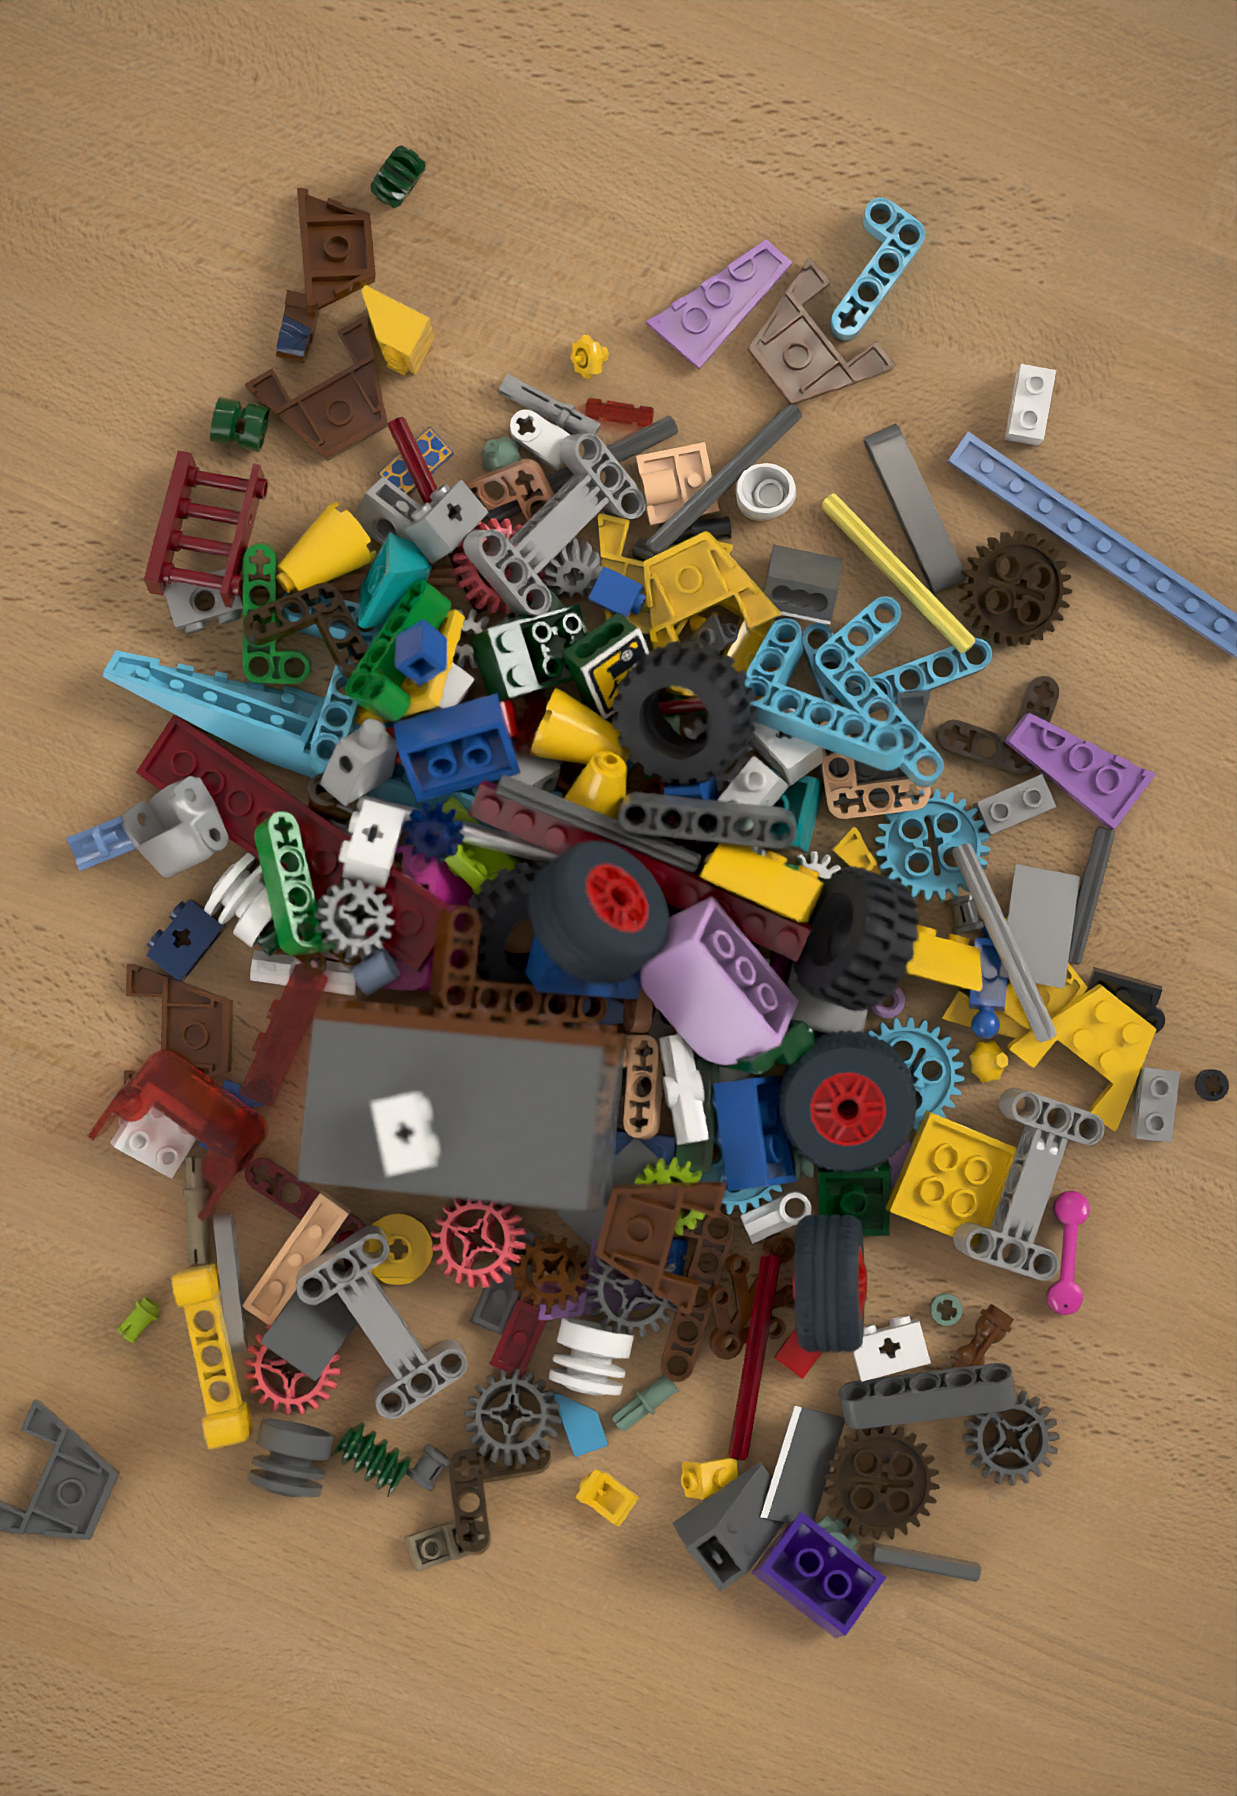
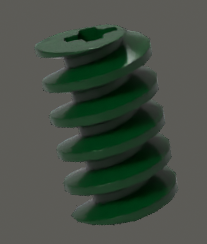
(372, 1457)

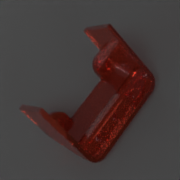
(199, 1107)

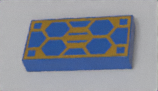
(434, 453)

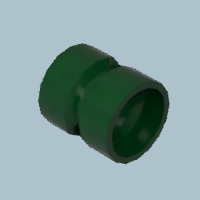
(227, 423)

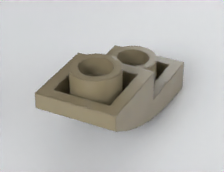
(439, 1544)

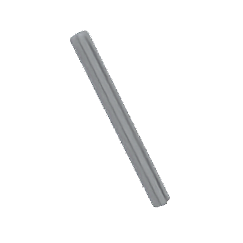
(1004, 942)

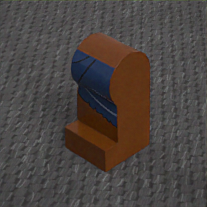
(296, 328)

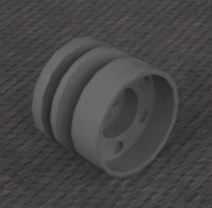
(290, 1465)

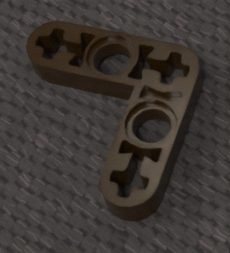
(320, 615)
(1001, 758)
(475, 1484)

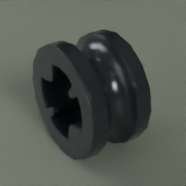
(1201, 1088)

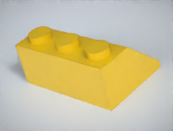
(400, 331)
(765, 879)
(946, 960)

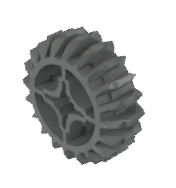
(620, 1318)
(496, 1414)
(997, 1447)

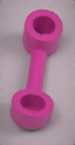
(1071, 1210)

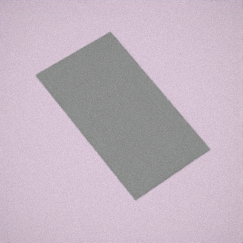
(1043, 921)

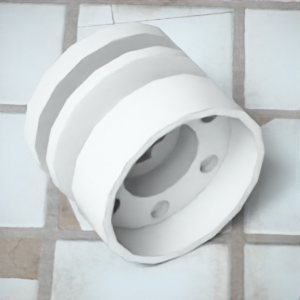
(243, 896)
(590, 1357)

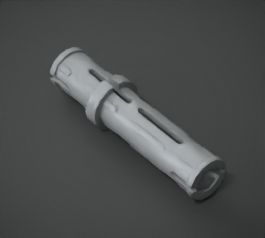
(557, 412)

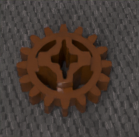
(549, 1258)

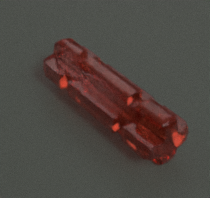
(619, 412)
(531, 721)

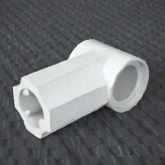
(772, 1217)

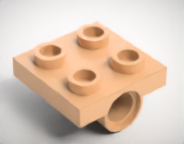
(671, 479)

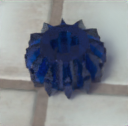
(426, 842)

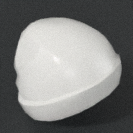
(765, 491)

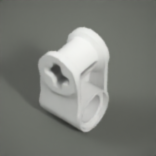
(543, 442)

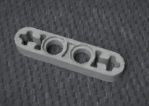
(230, 1281)

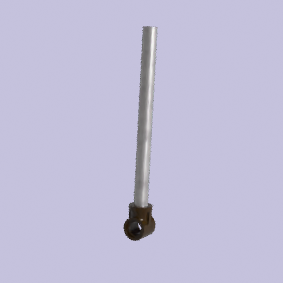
(473, 833)

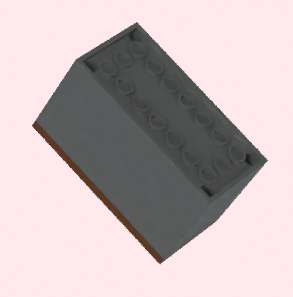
(513, 1101)

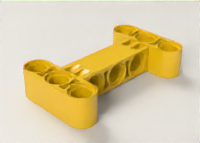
(227, 1419)

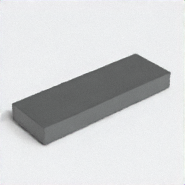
(500, 1298)
(926, 1562)

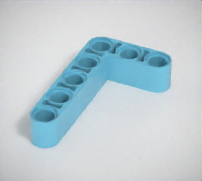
(889, 680)
(873, 696)
(335, 704)
(812, 709)

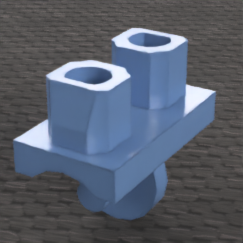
(100, 844)

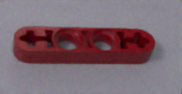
(307, 1197)

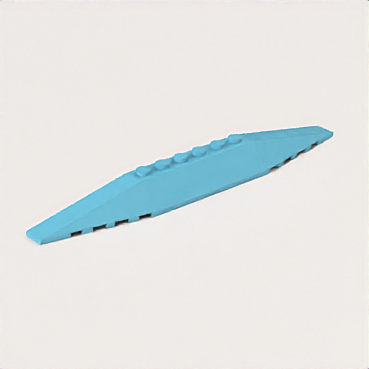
(254, 718)

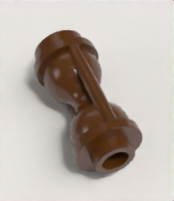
(990, 1329)

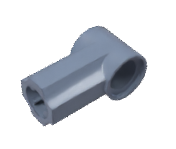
(375, 971)

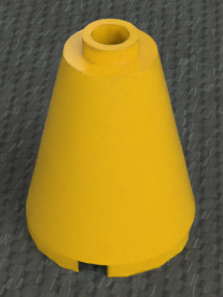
(325, 551)
(574, 732)
(601, 785)

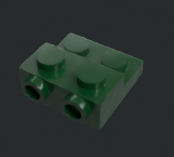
(795, 1043)
(857, 1194)

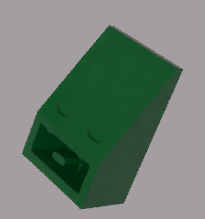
(528, 653)

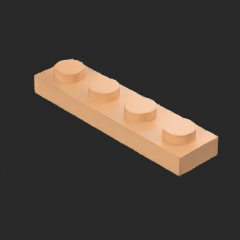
(301, 1248)

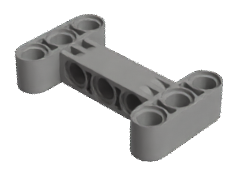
(555, 524)
(1029, 1184)
(381, 1322)

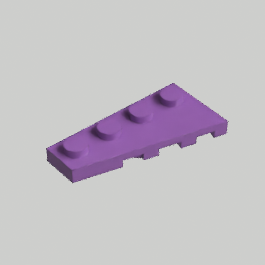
(1089, 775)

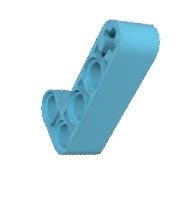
(872, 275)

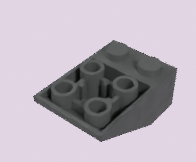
(727, 1527)

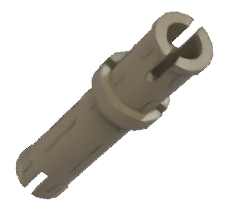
(197, 1197)

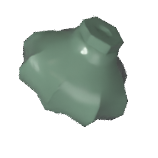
(500, 453)

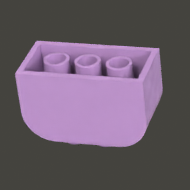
(717, 987)

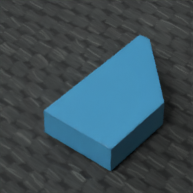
(581, 1425)

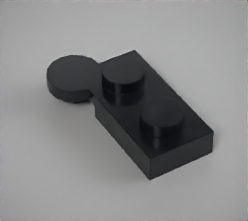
(1135, 993)

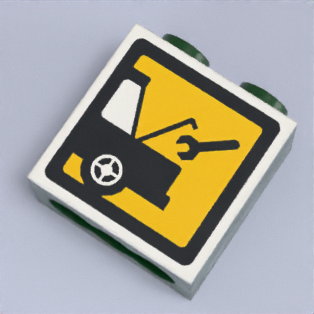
(603, 660)

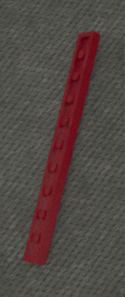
(678, 887)

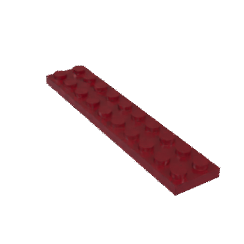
(249, 797)

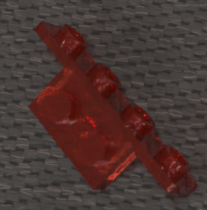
(283, 1036)

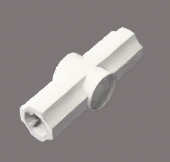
(279, 968)
(683, 1090)

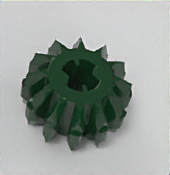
(398, 176)

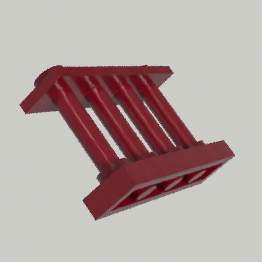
(179, 507)

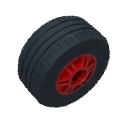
(598, 912)
(855, 1133)
(829, 1283)

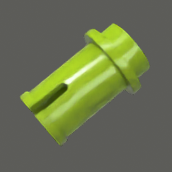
(139, 1319)

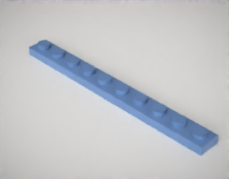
(1097, 542)

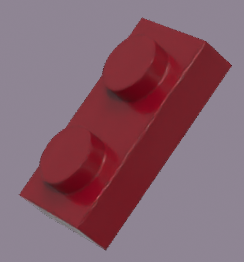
(518, 1338)

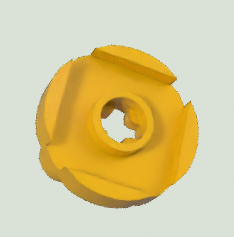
(412, 1263)

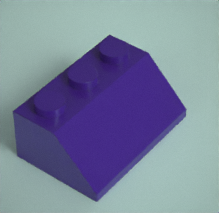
(819, 1575)

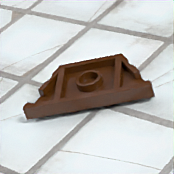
(334, 250)

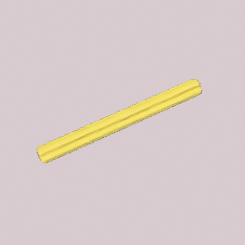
(898, 573)

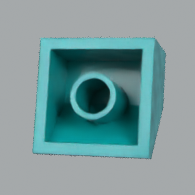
(390, 575)
(803, 802)

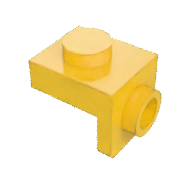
(707, 1477)
(607, 1496)

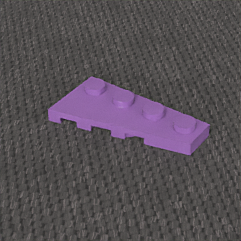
(711, 312)

